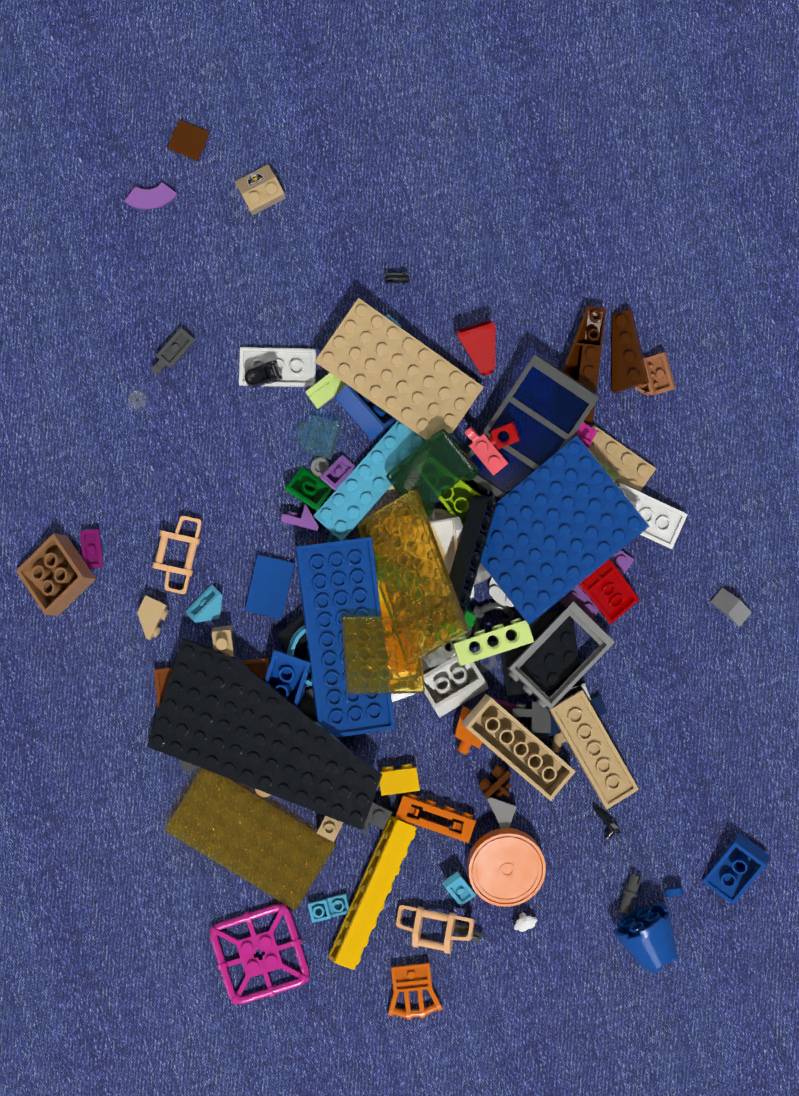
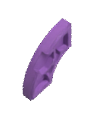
(152, 198)

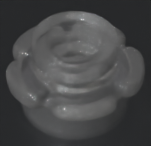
(132, 399)

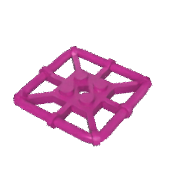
(253, 965)

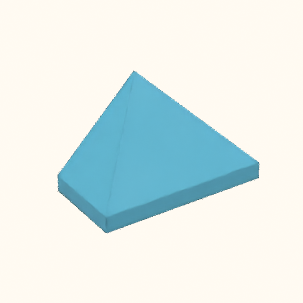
(207, 606)

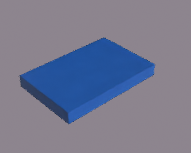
(269, 587)

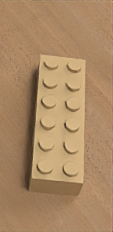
(518, 747)

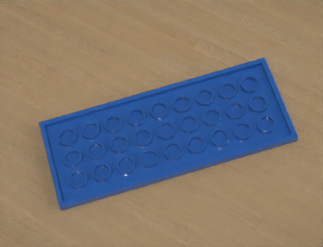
(334, 584)

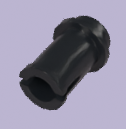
(397, 277)

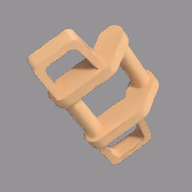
(158, 564)
(449, 918)

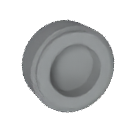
(319, 466)

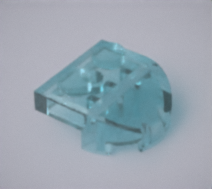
(318, 436)

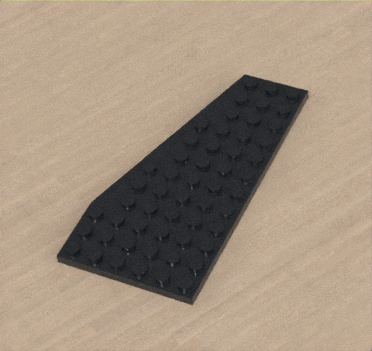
(249, 732)

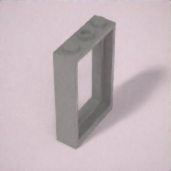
(587, 625)

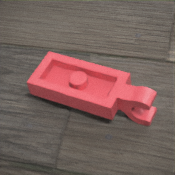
(486, 452)

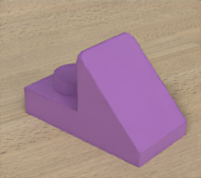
(338, 472)
(306, 521)

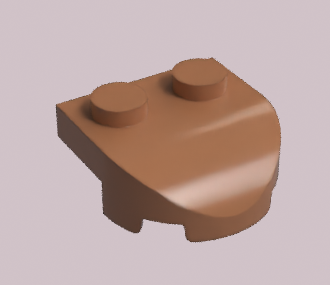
(658, 374)

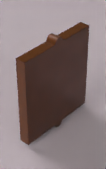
(188, 140)

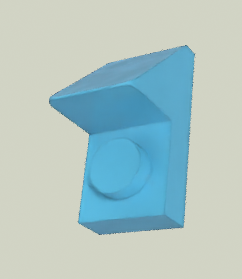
(459, 888)

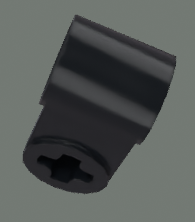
(264, 374)

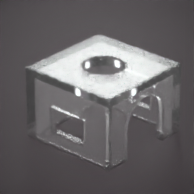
(492, 664)

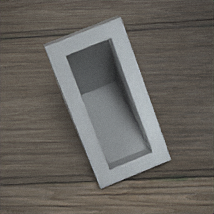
(731, 606)
(503, 811)

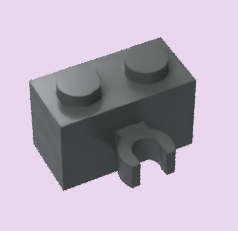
(377, 816)

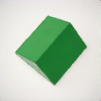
(309, 489)

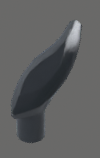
(613, 828)

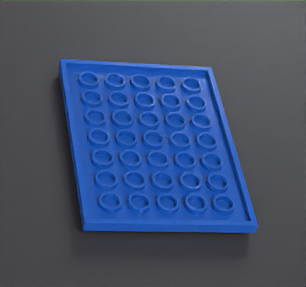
(557, 530)

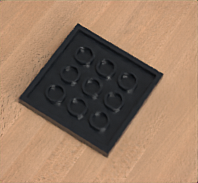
(550, 662)

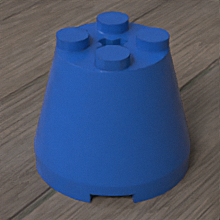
(648, 936)

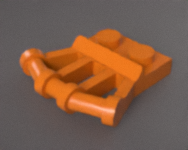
(413, 978)

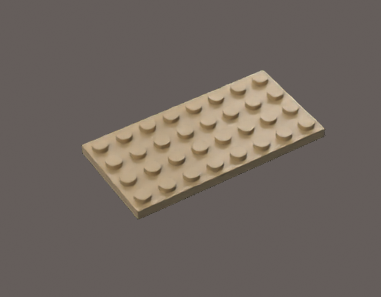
(397, 372)

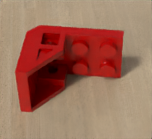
(609, 592)

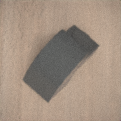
(539, 717)

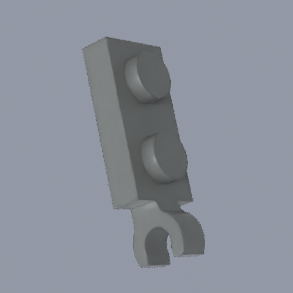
(173, 351)

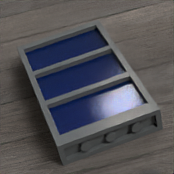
(547, 414)

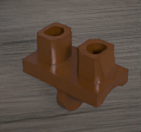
(501, 775)

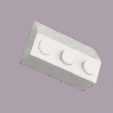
(452, 685)

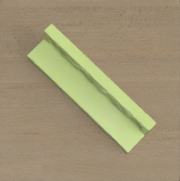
(325, 390)

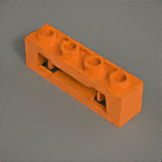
(446, 812)

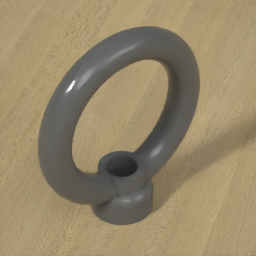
(479, 612)

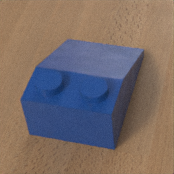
(288, 676)
(736, 869)

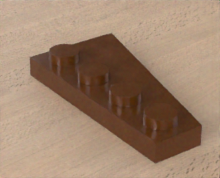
(627, 356)

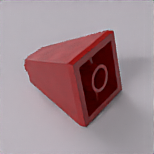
(479, 345)

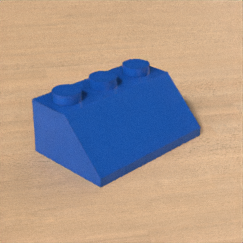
(365, 413)

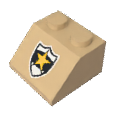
(260, 189)

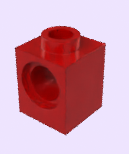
(513, 433)

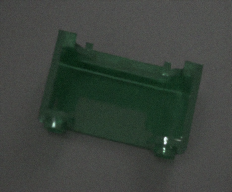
(434, 468)

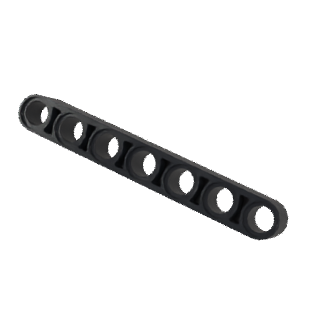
(471, 547)

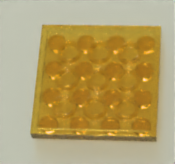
(376, 660)

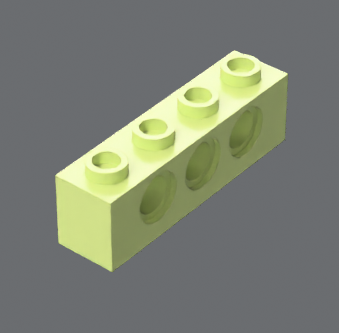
(522, 637)

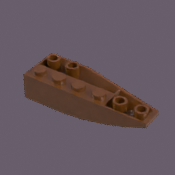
(585, 352)

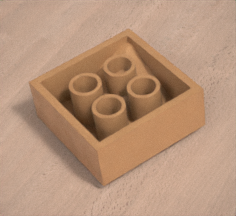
(55, 574)

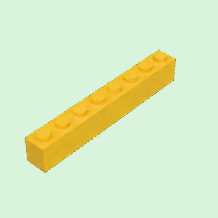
(372, 893)

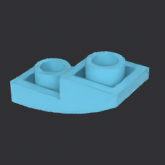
(329, 907)

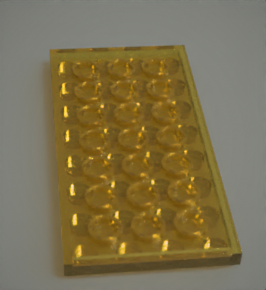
(413, 577)
(250, 837)

